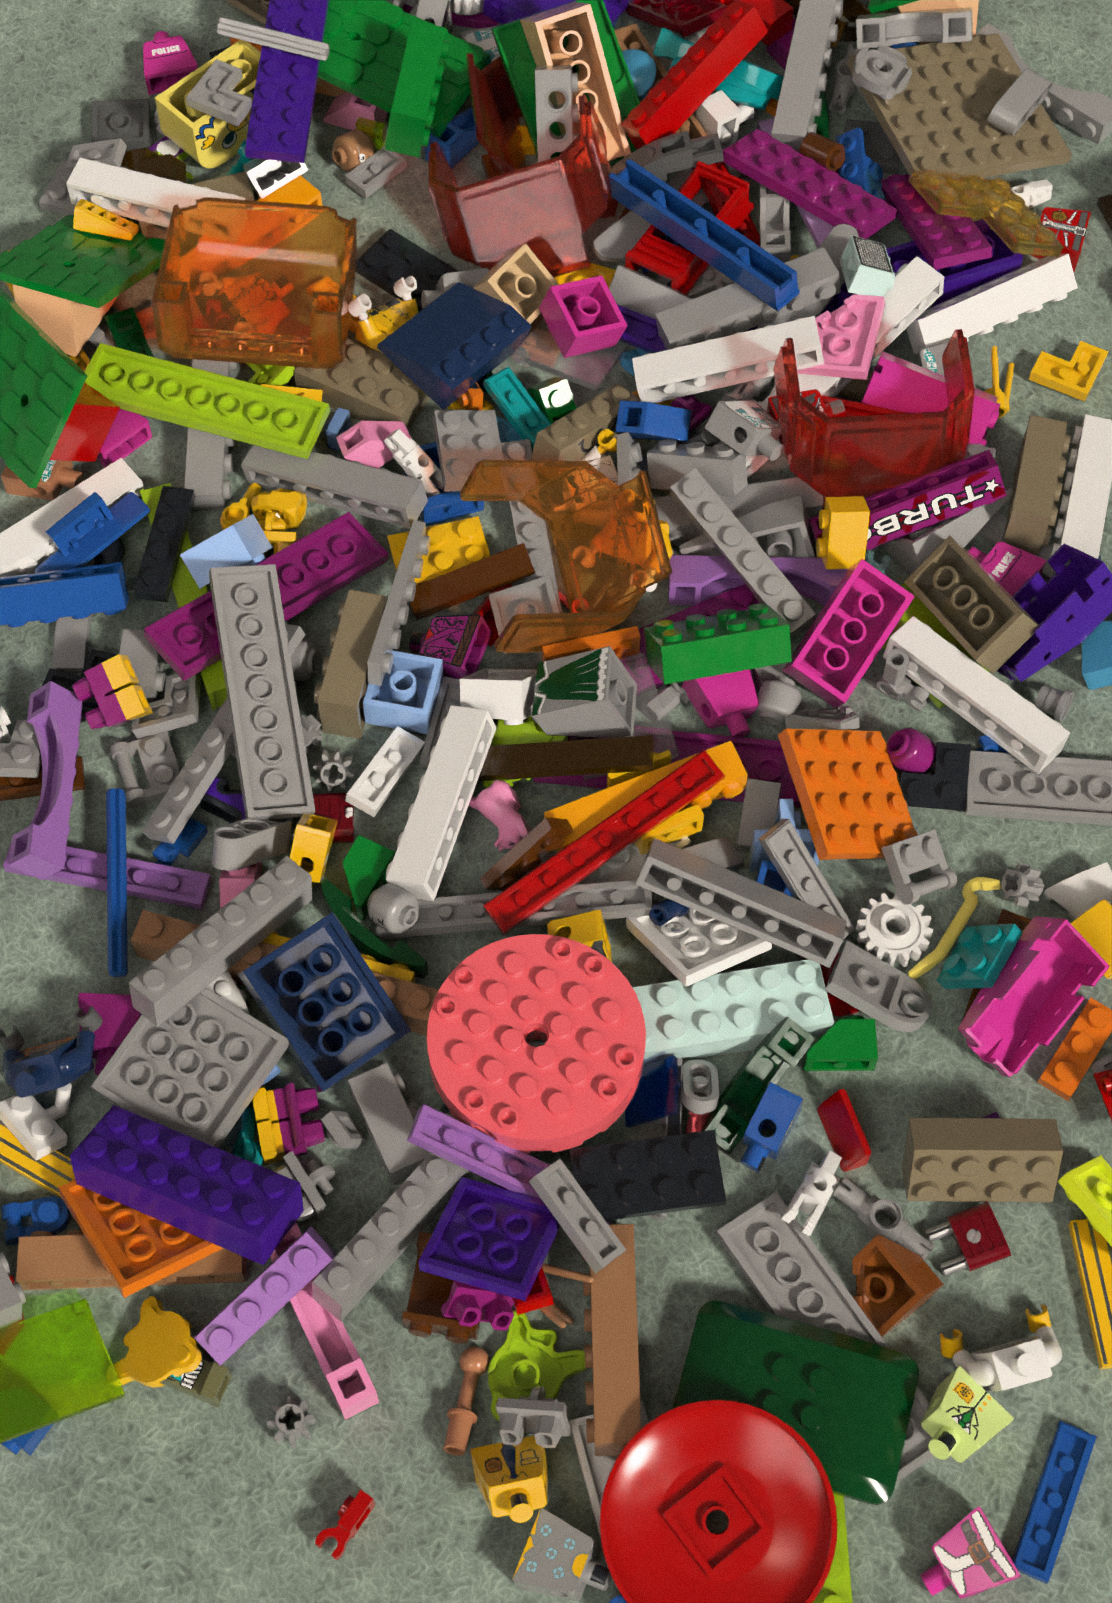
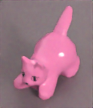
(501, 808)

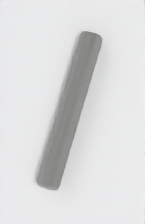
(273, 38)

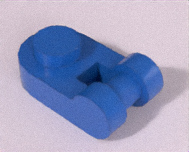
(47, 1215)

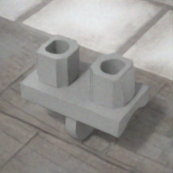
(319, 1177)
(534, 1416)

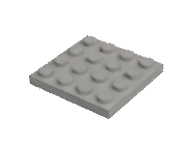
(193, 1067)

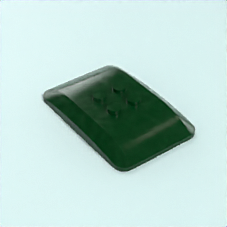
(831, 1388)

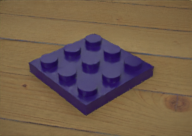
(491, 1239)

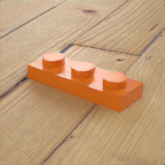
(623, 643)
(1078, 1050)

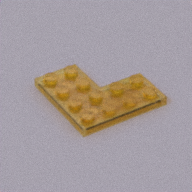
(990, 201)

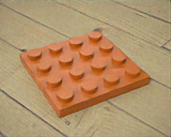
(847, 791)
(130, 1243)

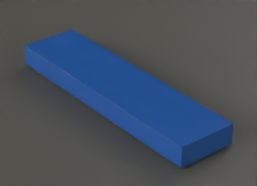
(1053, 1502)

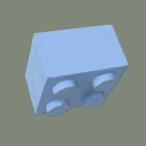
(234, 546)
(406, 693)

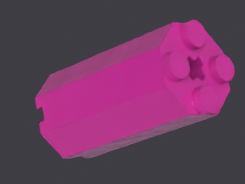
(915, 389)

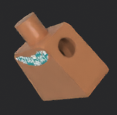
(52, 480)

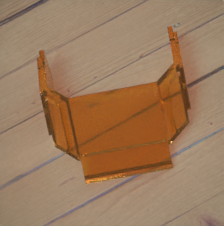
(601, 536)

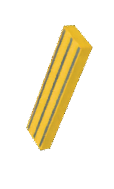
(48, 1172)
(1094, 1267)

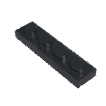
(164, 544)

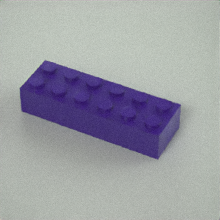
(188, 1184)

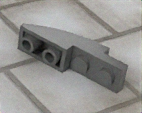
(674, 154)

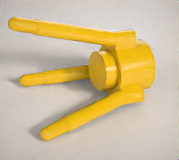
(1002, 398)

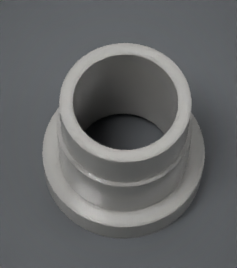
(1054, 701)

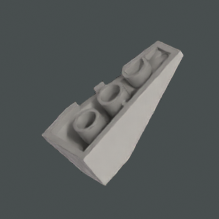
(778, 528)
(920, 544)

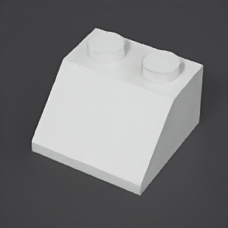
(501, 692)

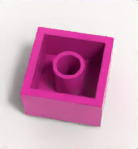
(582, 316)

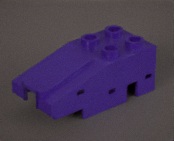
(1064, 609)

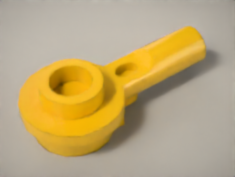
(240, 510)

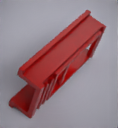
(675, 262)

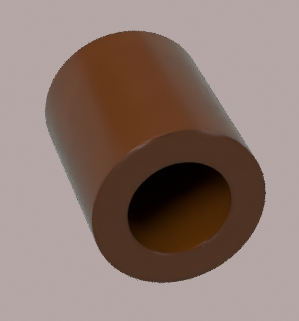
(823, 151)

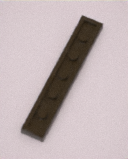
(568, 758)

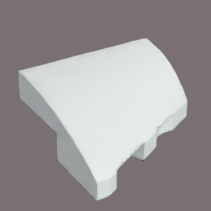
(1082, 890)

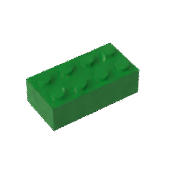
(417, 89)
(717, 643)

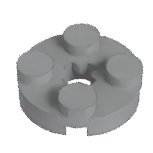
(868, 73)

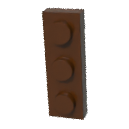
(527, 853)

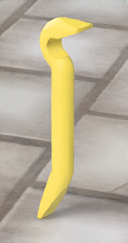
(957, 924)

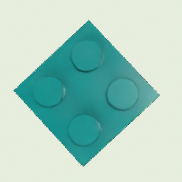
(979, 956)

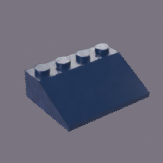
(455, 342)
(324, 1002)

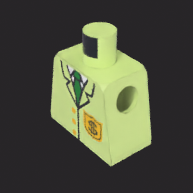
(962, 1417)

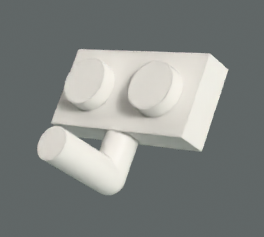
(34, 1125)

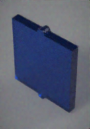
(655, 1094)

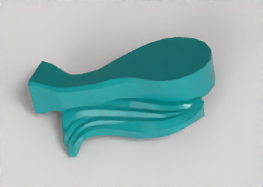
(745, 85)

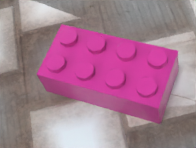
(848, 633)

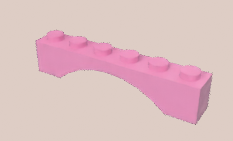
(331, 1346)

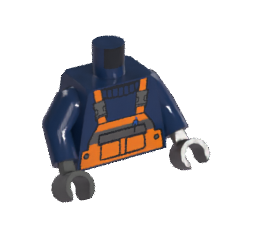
(52, 1063)

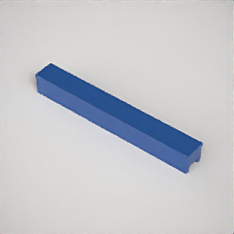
(705, 235)

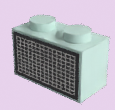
(866, 267)

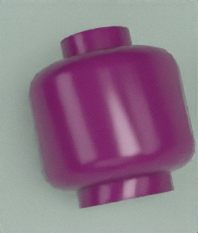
(911, 750)

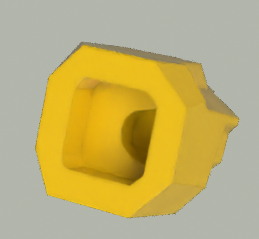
(286, 504)

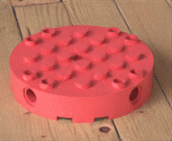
(527, 993)

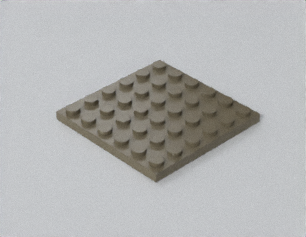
(946, 107)

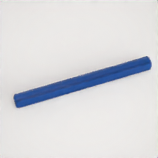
(116, 883)

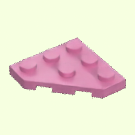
(848, 337)

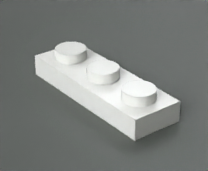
(385, 771)

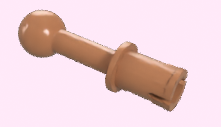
(474, 1363)

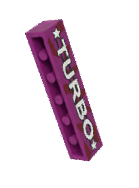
(930, 499)

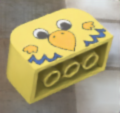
(197, 133)

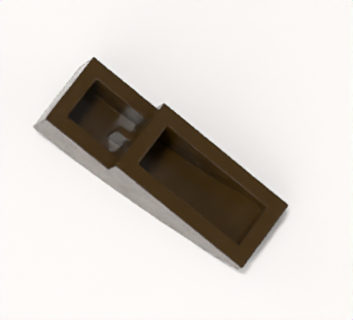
(148, 162)

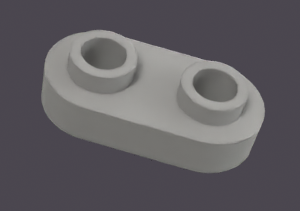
(700, 1086)

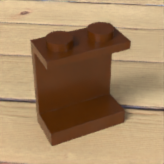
(425, 1304)

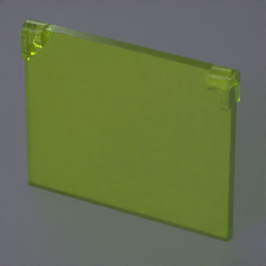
(53, 1370)

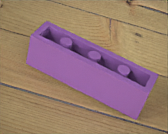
(265, 1295)

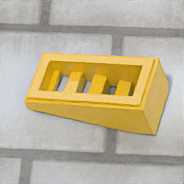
(97, 220)

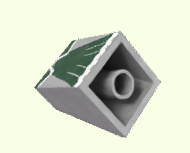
(585, 696)

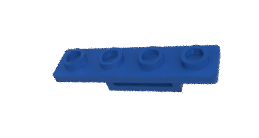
(857, 166)
(90, 530)

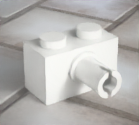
(723, 117)

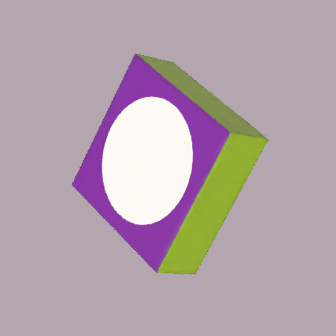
(167, 146)

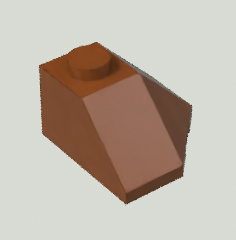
(891, 1283)

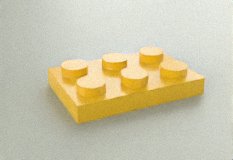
(450, 548)

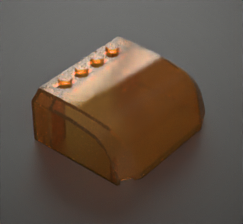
(256, 283)

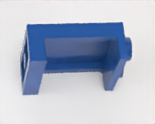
(446, 504)

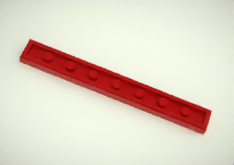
(603, 842)

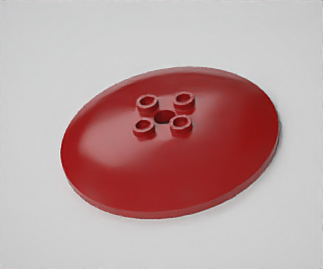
(729, 1461)

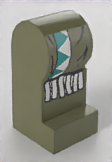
(205, 1383)

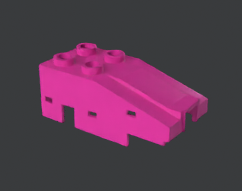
(1031, 994)

